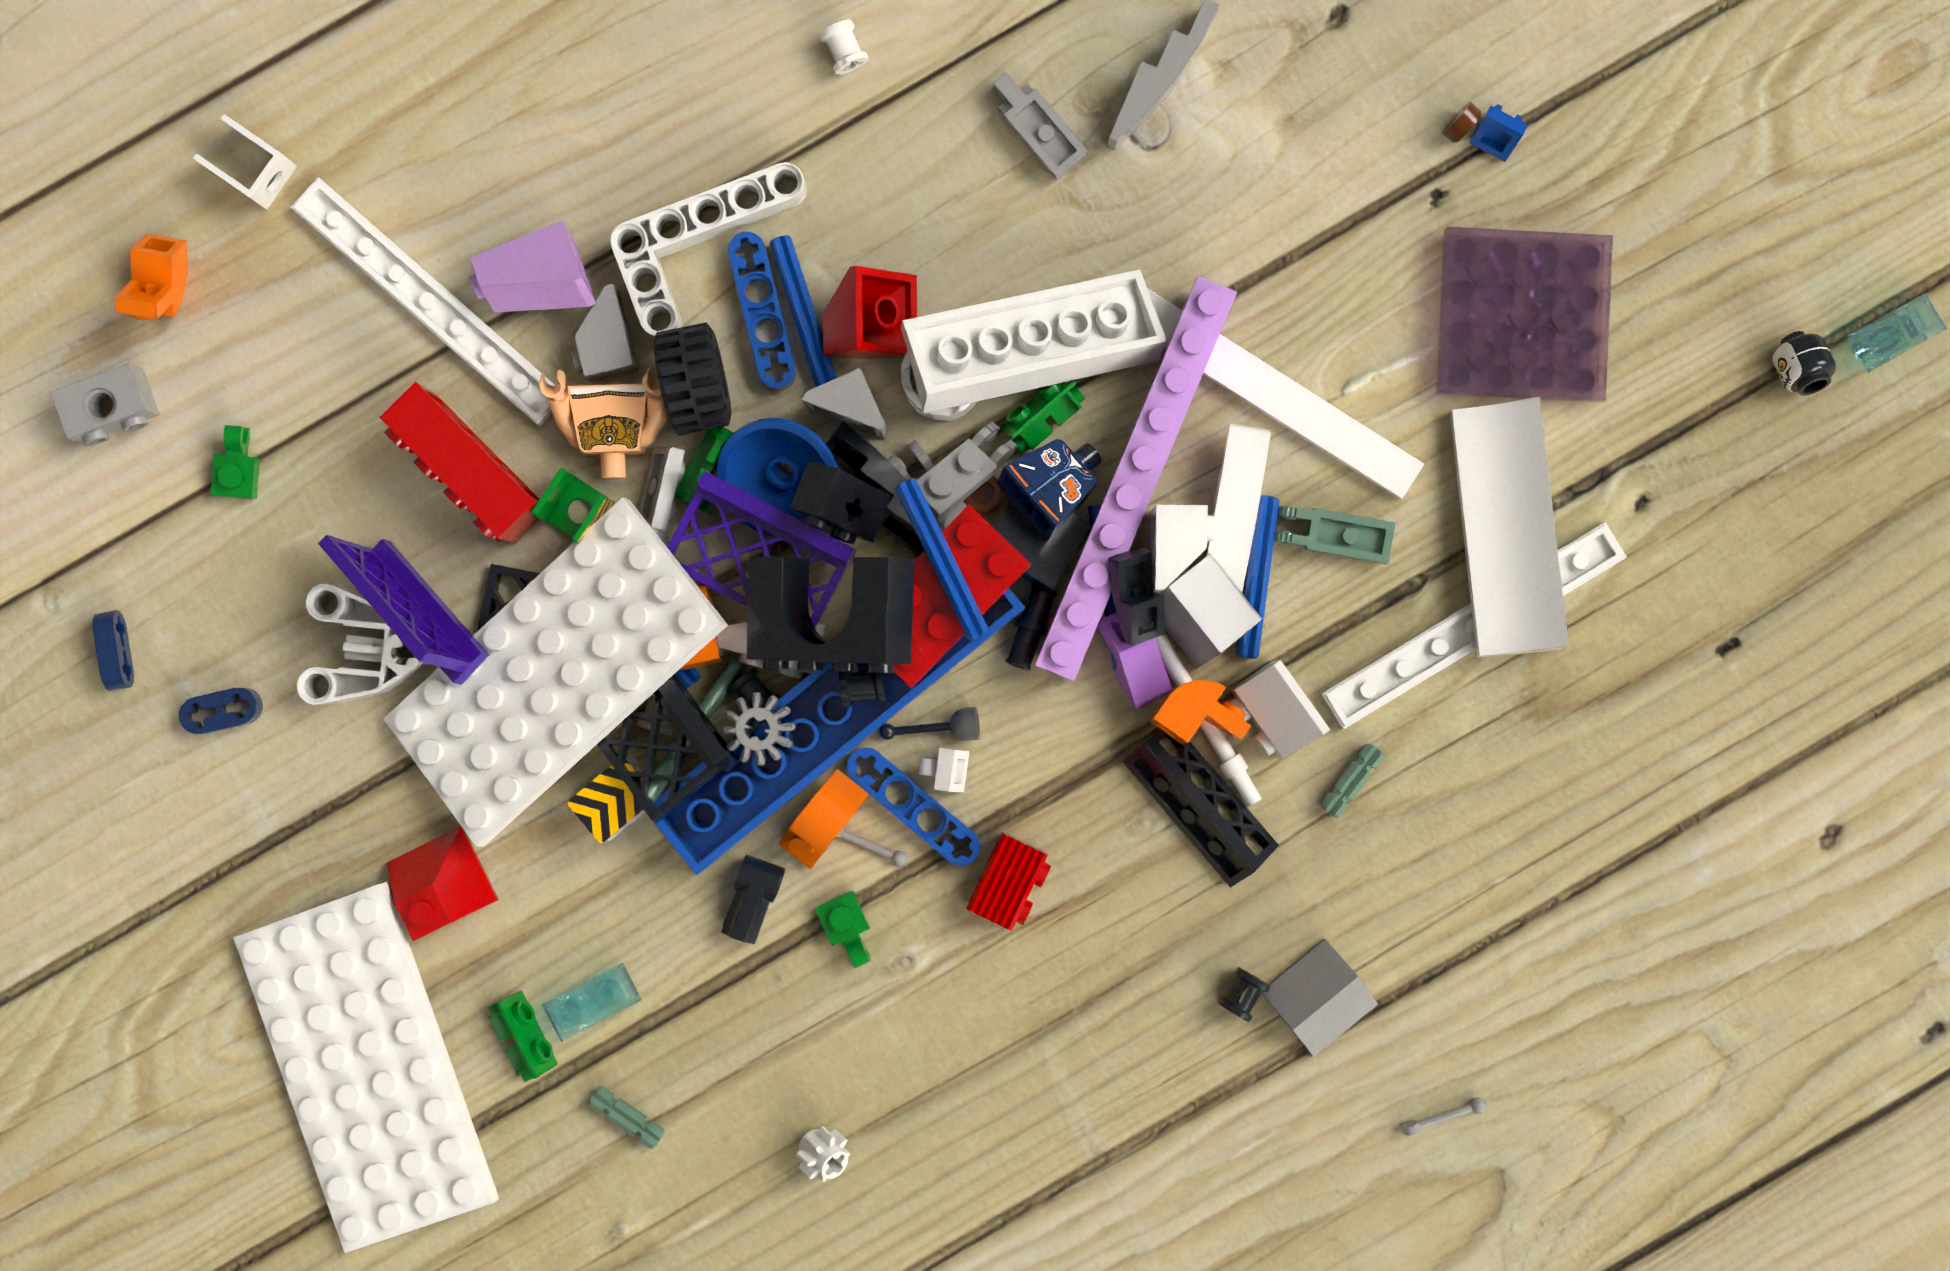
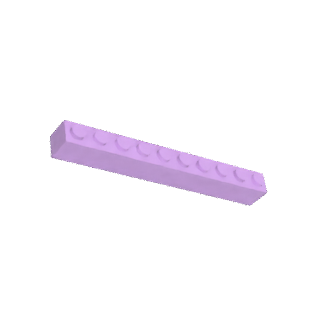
(1135, 476)

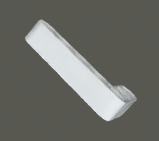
(693, 232)

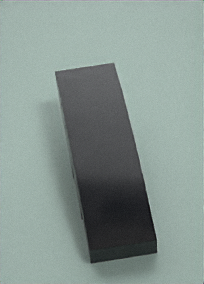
(874, 469)

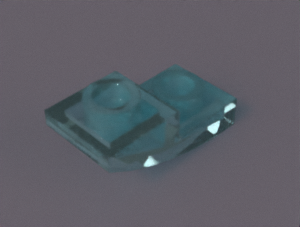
(591, 1002)

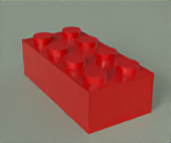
(461, 460)
(989, 569)

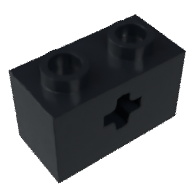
(839, 502)

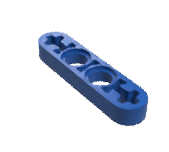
(758, 312)
(909, 811)

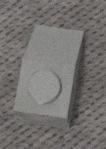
(604, 339)

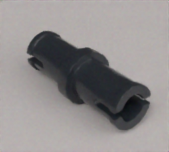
(1030, 628)

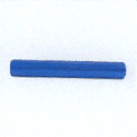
(802, 309)
(941, 558)
(1258, 573)

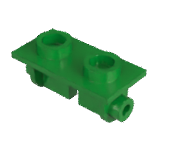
(1028, 420)
(706, 460)
(516, 1019)

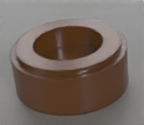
(1462, 122)
(986, 497)

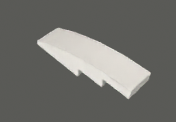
(1238, 499)

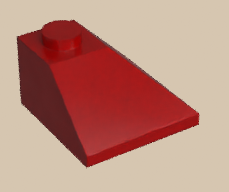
(868, 314)
(439, 883)

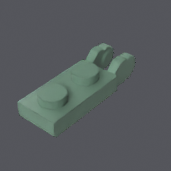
(1340, 534)

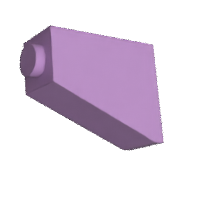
(533, 273)

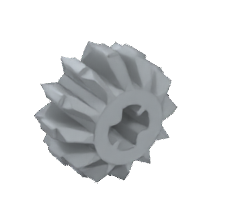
(760, 714)

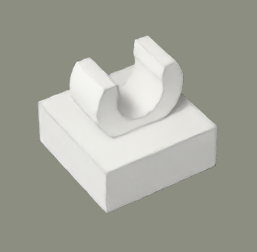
(948, 769)

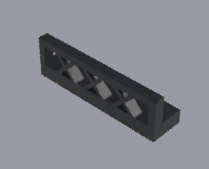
(1196, 808)

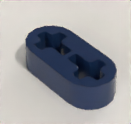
(113, 650)
(218, 701)

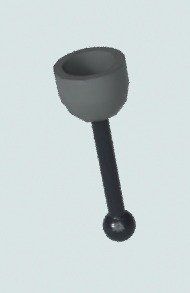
(963, 725)

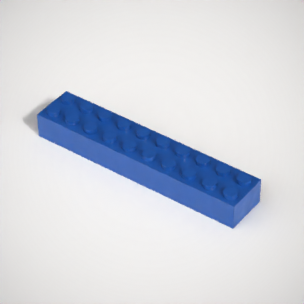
(824, 733)

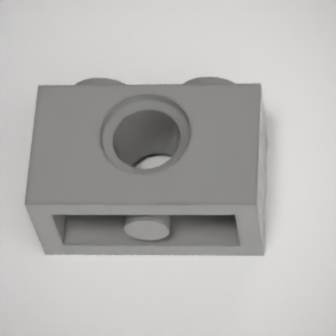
(81, 404)

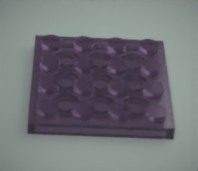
(1524, 314)

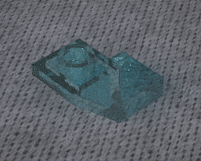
(1896, 332)

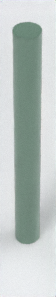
(709, 706)

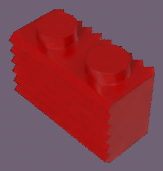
(1008, 882)

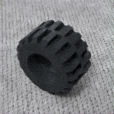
(692, 379)

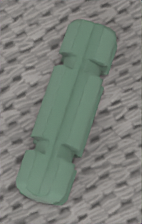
(1352, 780)
(626, 1117)

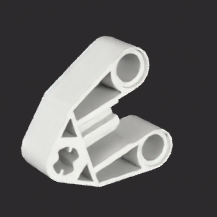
(353, 683)

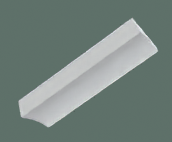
(1033, 340)
(1509, 528)

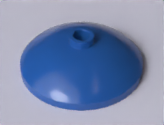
(755, 455)

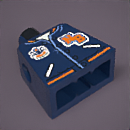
(1050, 483)

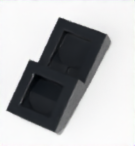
(1135, 602)

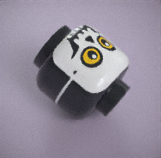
(1804, 363)

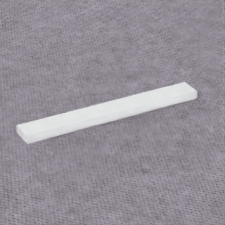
(424, 298)
(1302, 411)
(1454, 637)

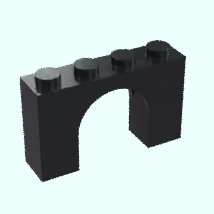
(875, 631)

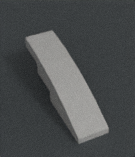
(1155, 83)

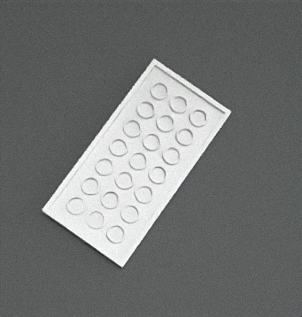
(559, 672)
(366, 1068)

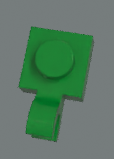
(235, 472)
(844, 922)

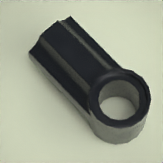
(755, 890)

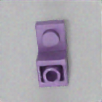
(1139, 666)

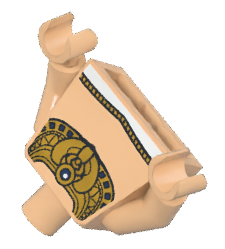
(608, 419)

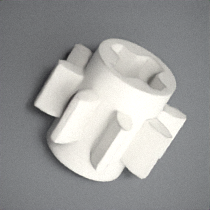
(823, 1154)

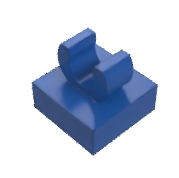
(1498, 133)

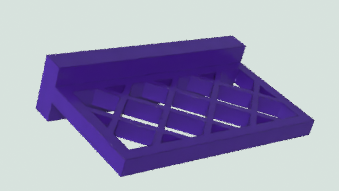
(763, 517)
(408, 606)

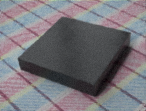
(1046, 557)

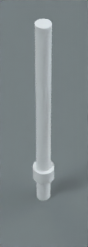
(1231, 765)

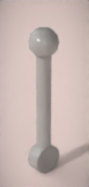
(898, 857)
(1476, 1105)

